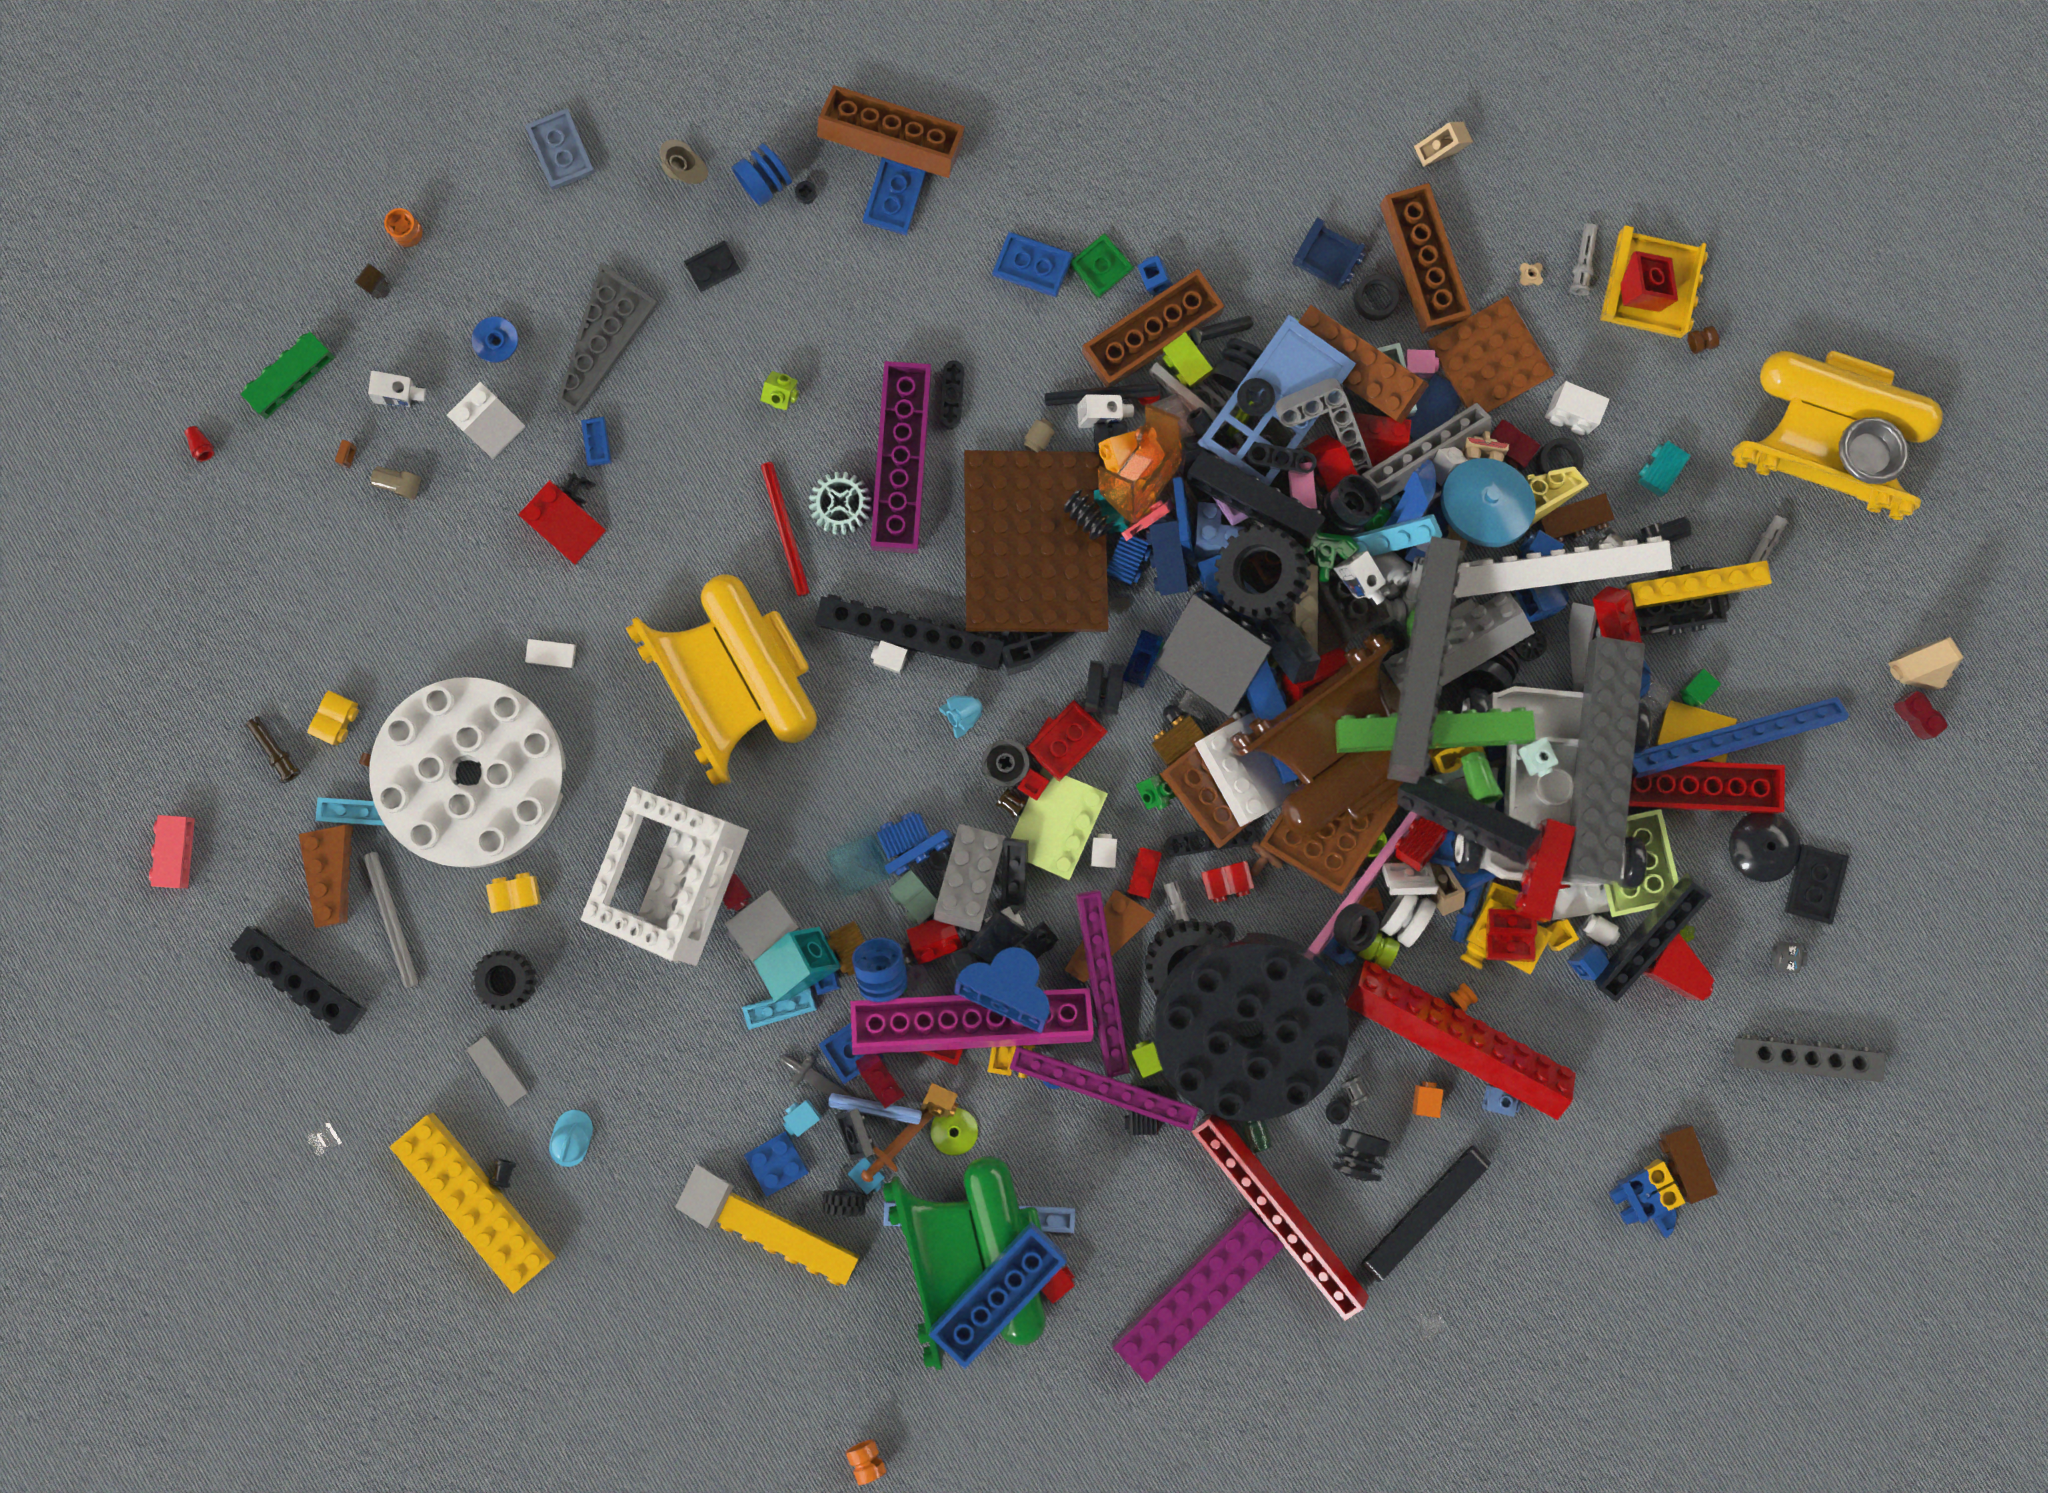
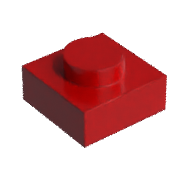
(1033, 784)

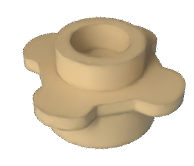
(1526, 279)

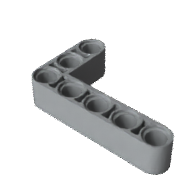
(1327, 403)

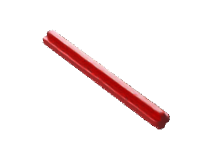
(785, 529)

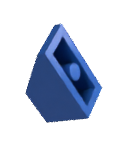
(1589, 961)

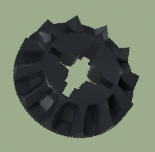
(1256, 385)
(1391, 632)

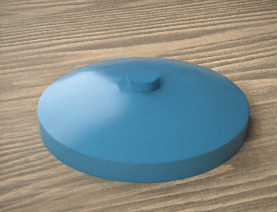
(1488, 502)

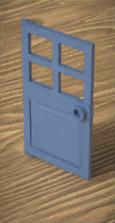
(1289, 364)

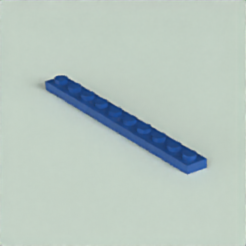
(1738, 736)

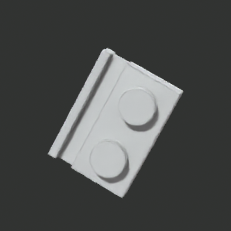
(1407, 881)

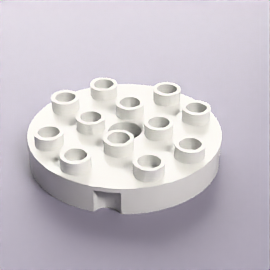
(417, 766)

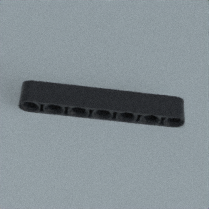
(1425, 1213)

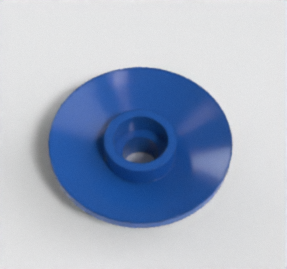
(489, 330)

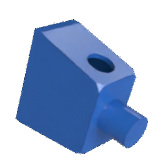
(1542, 602)

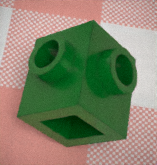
(1155, 792)

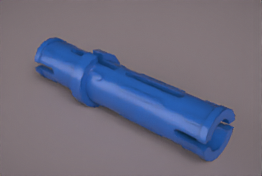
(1466, 914)

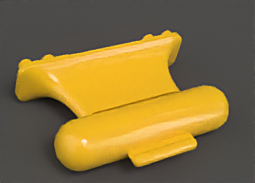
(1821, 406)
(732, 673)

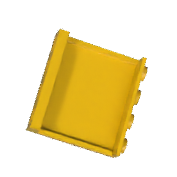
(1687, 266)

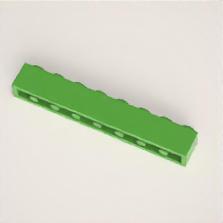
(1449, 730)

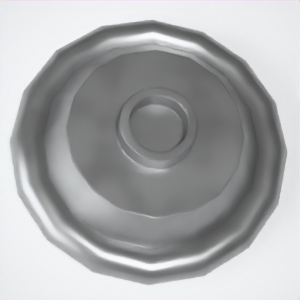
(1873, 450)

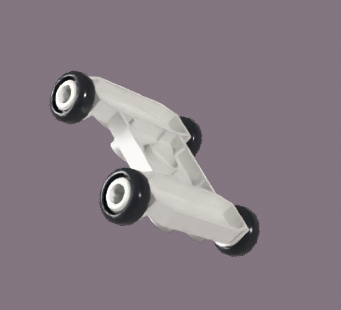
(1550, 796)

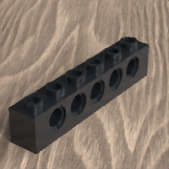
(349, 1010)

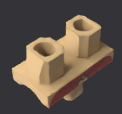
(1484, 448)

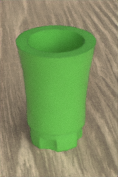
(1480, 778)

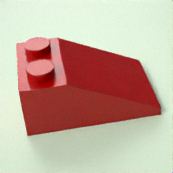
(562, 522)

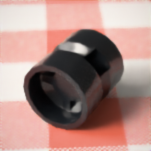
(1103, 431)

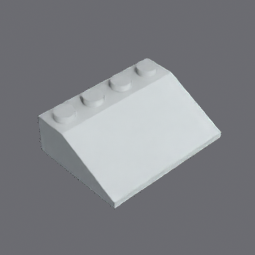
(1245, 781)

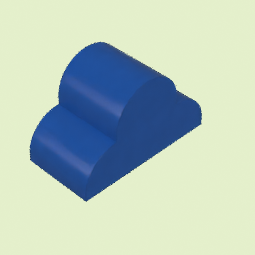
(1007, 987)

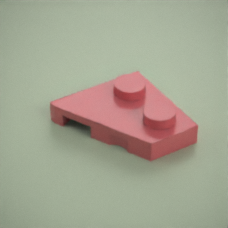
(1157, 511)

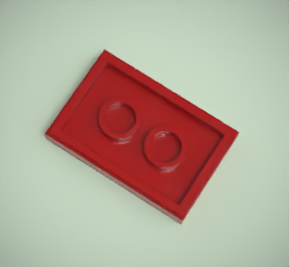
(1066, 740)

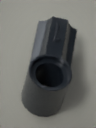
(1200, 423)
(1670, 531)

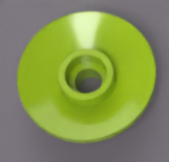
(963, 1141)

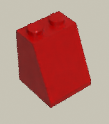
(1681, 971)

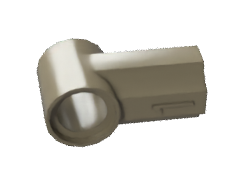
(401, 483)

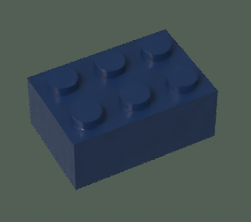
(1168, 559)

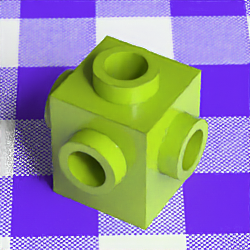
(779, 390)

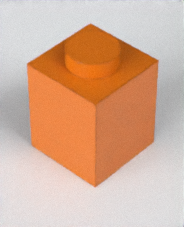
(1427, 1100)

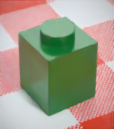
(1699, 688)

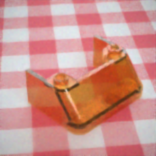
(1147, 468)

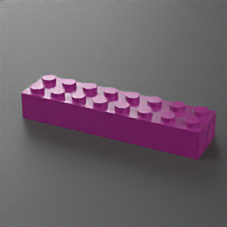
(901, 457)
(1197, 1295)

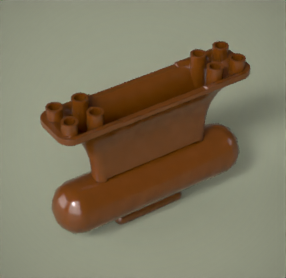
(1306, 743)

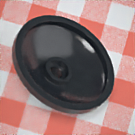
(1750, 850)

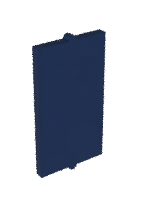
(1434, 407)

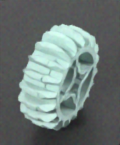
(826, 488)

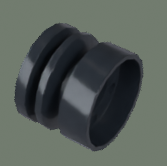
(1239, 360)
(1350, 505)
(1494, 674)
(1361, 1155)

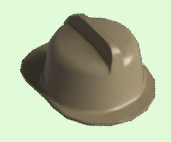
(682, 163)

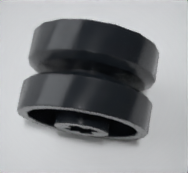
(1106, 688)

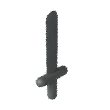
(805, 1072)

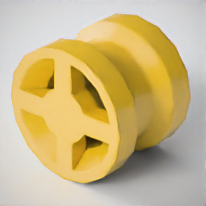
(1474, 955)

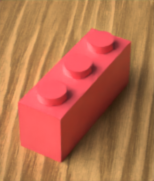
(172, 851)

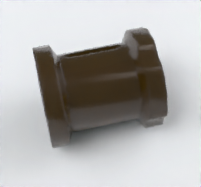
(1010, 803)

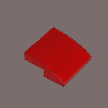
(1510, 936)

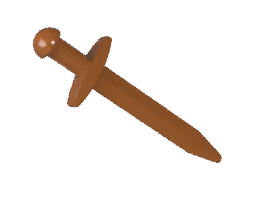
(885, 1157)

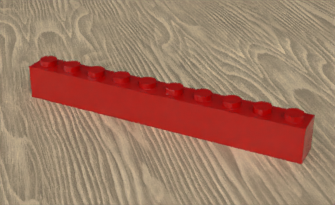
(1281, 1215)

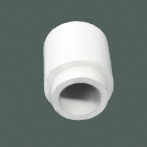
(1601, 930)

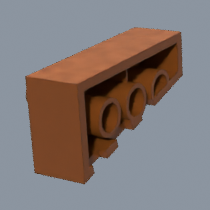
(327, 873)
(1123, 921)

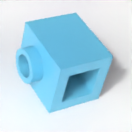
(800, 1117)

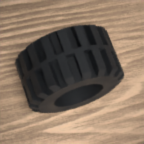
(484, 980)

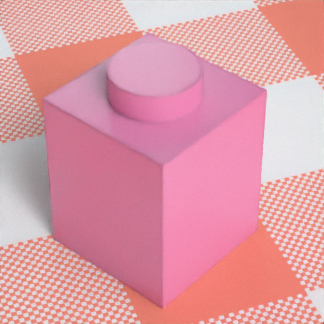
(1421, 363)

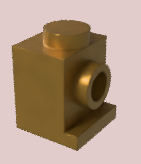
(940, 1101)

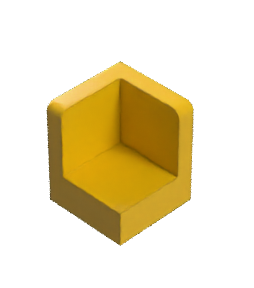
(1562, 934)

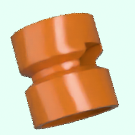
(403, 227)
(867, 1464)

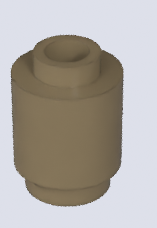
(1039, 435)

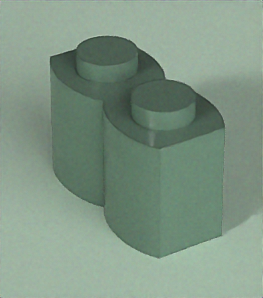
(914, 896)

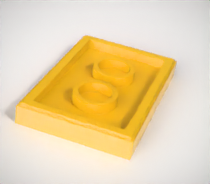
(1684, 721)

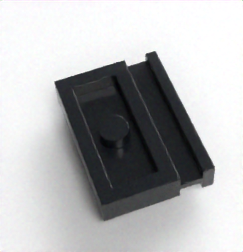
(712, 266)

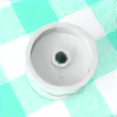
(1407, 917)

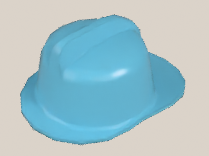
(571, 1138)

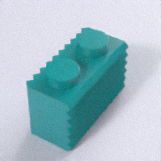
(1663, 469)

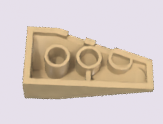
(1927, 665)

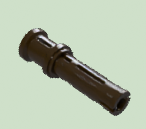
(277, 758)

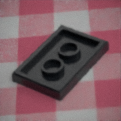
(1816, 884)

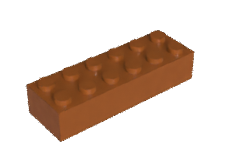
(890, 131)
(1425, 258)
(1151, 327)
(1375, 374)

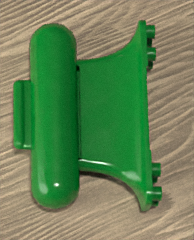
(957, 1245)

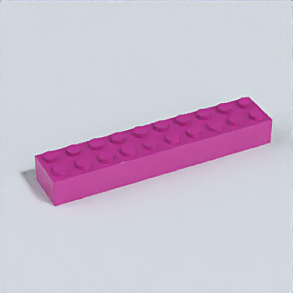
(963, 1024)

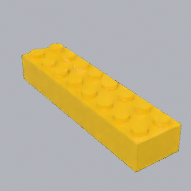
(472, 1202)

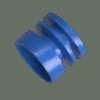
(762, 174)
(880, 969)

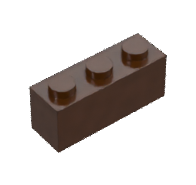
(1577, 518)
(1687, 1163)

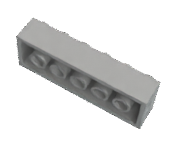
(1474, 638)

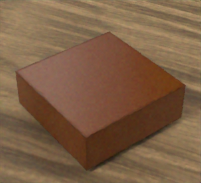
(345, 454)

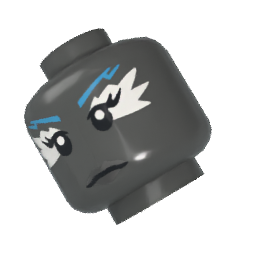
(1788, 957)

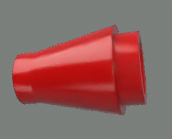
(199, 444)

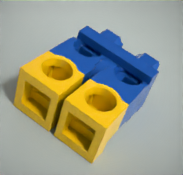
(1647, 1193)

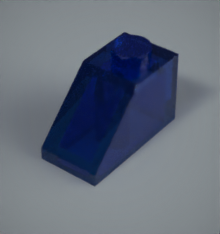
(1142, 658)

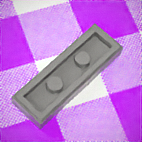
(497, 1071)

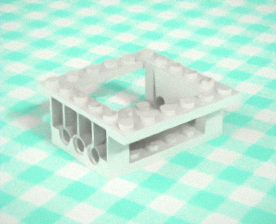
(684, 886)

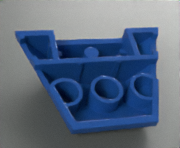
(1417, 494)

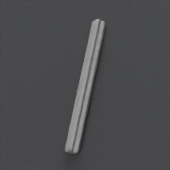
(391, 920)

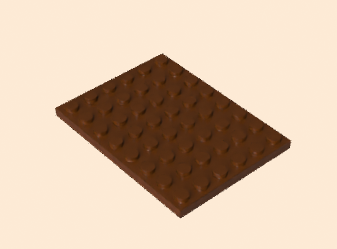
(1022, 552)

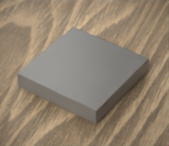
(704, 1196)

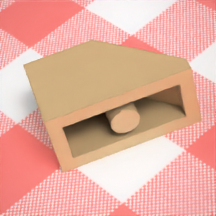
(1443, 143)
(1450, 893)

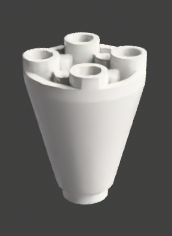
(1395, 572)

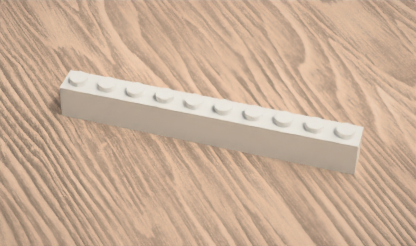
(1563, 567)

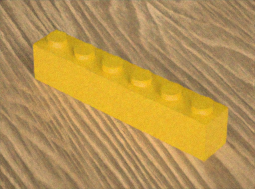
(1699, 585)
(788, 1239)

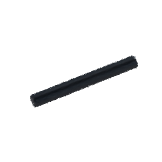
(1125, 392)

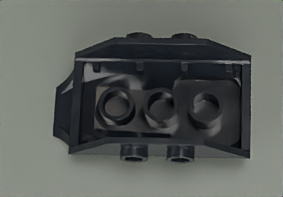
(1684, 614)

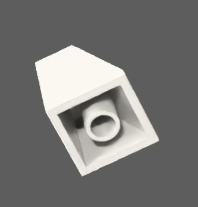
(486, 420)

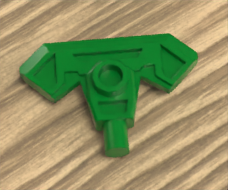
(1325, 550)

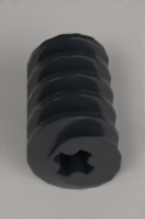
(1087, 515)

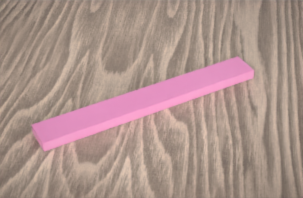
(1364, 883)

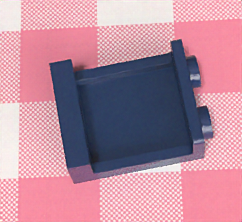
(1328, 255)

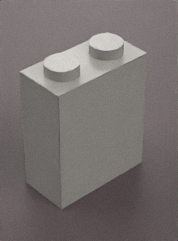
(760, 925)

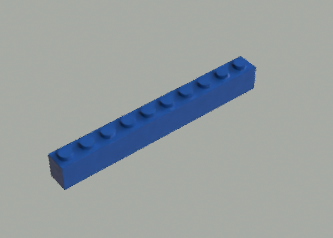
(1263, 693)

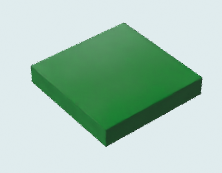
(1101, 265)

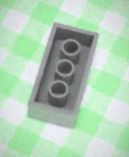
(969, 877)

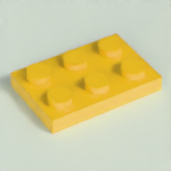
(1478, 936)

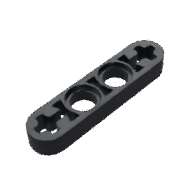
(1209, 845)

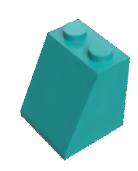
(796, 963)

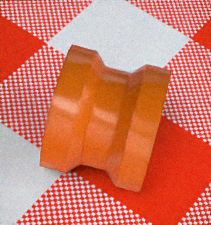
(1463, 997)

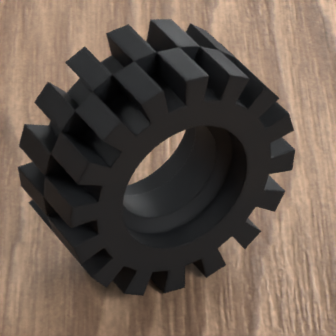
(844, 1203)

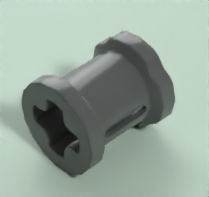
(1355, 1090)

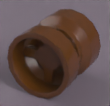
(1704, 339)

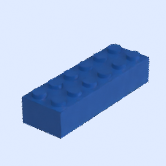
(998, 1295)

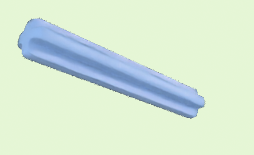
(875, 1108)

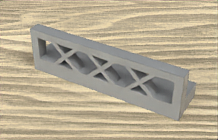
(1187, 396)

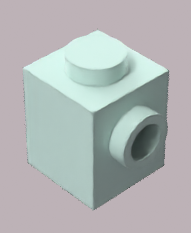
(1538, 757)

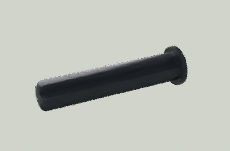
(1220, 329)

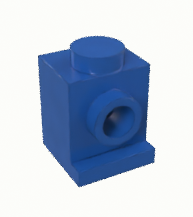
(1158, 283)
(1330, 951)

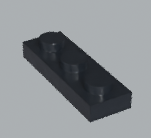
(1014, 873)

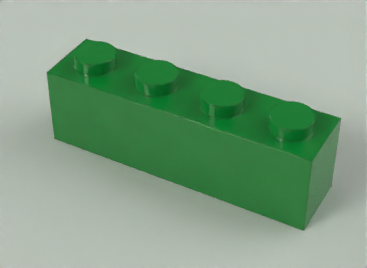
(287, 375)

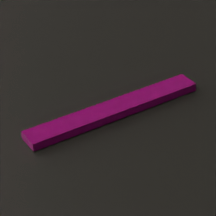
(1103, 983)
(1104, 1088)

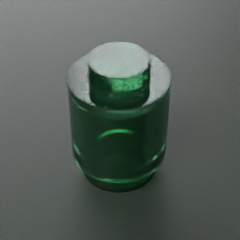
(1257, 1135)

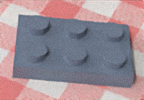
(559, 149)

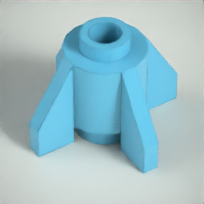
(962, 713)

